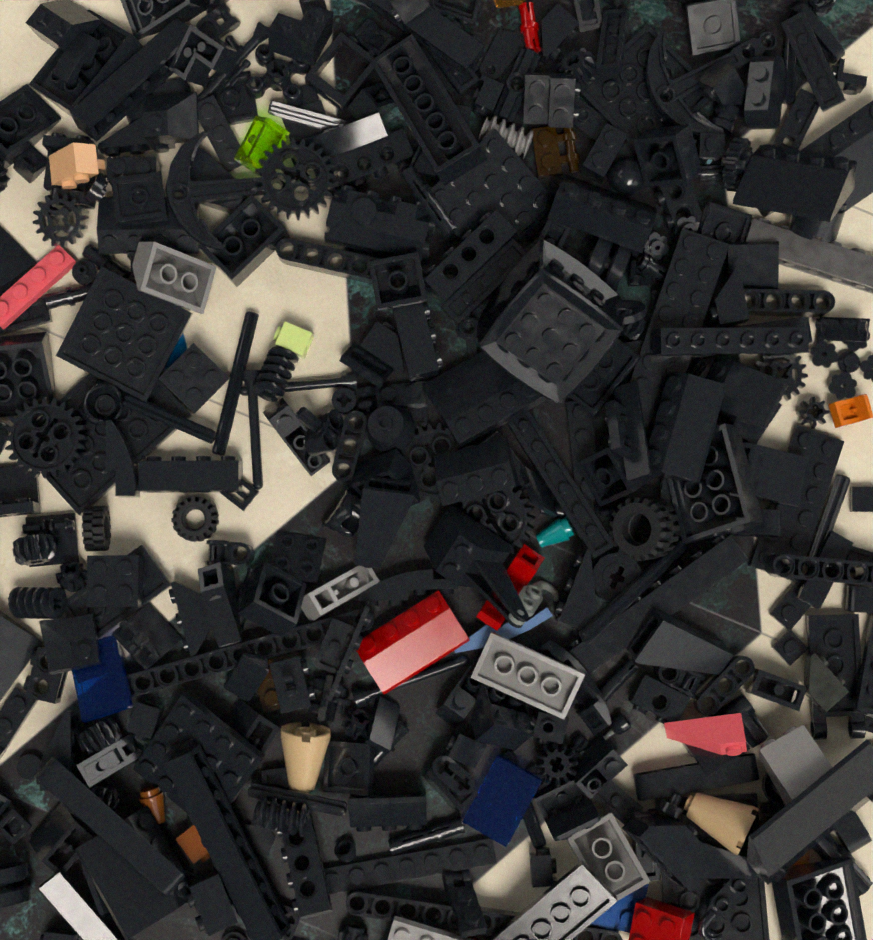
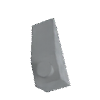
(338, 592)

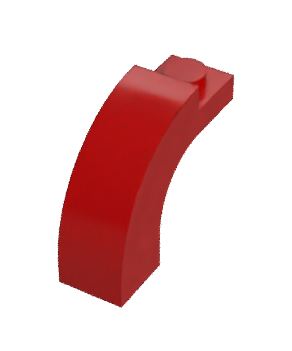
(520, 572)

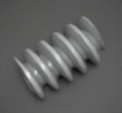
(516, 140)

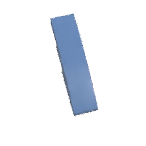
(479, 638)

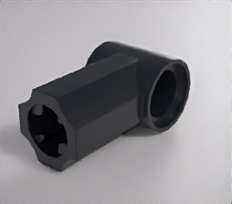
(753, 728)

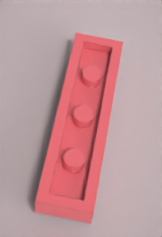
(34, 285)

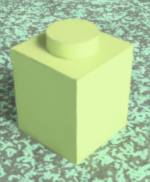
(293, 339)

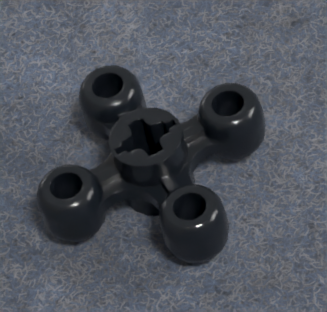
(277, 76)

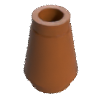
(154, 800)

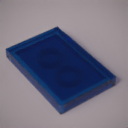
(103, 687)
(502, 800)

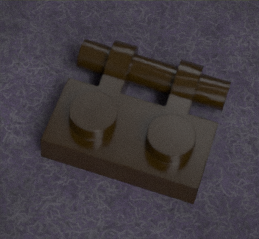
(547, 154)

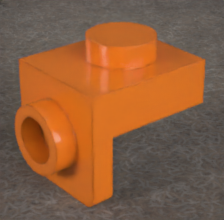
(850, 410)

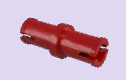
(529, 27)

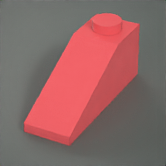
(715, 734)

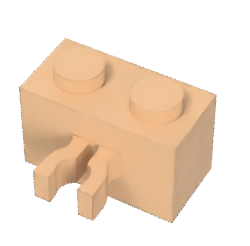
(74, 165)

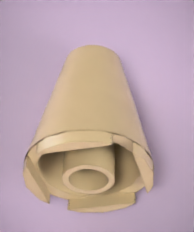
(304, 754)
(721, 819)

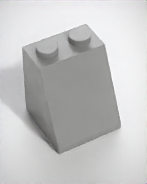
(793, 762)

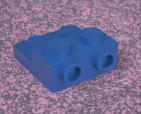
(621, 913)

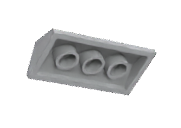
(527, 675)

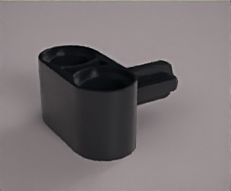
(322, 432)

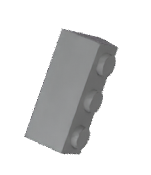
(172, 275)

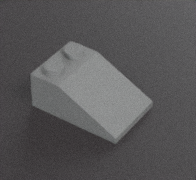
(609, 856)

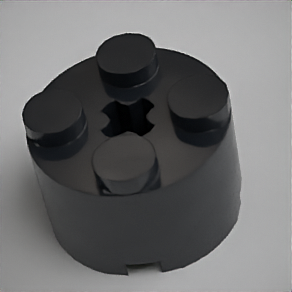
(811, 227)

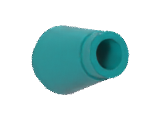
(555, 533)

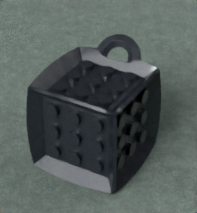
(552, 322)

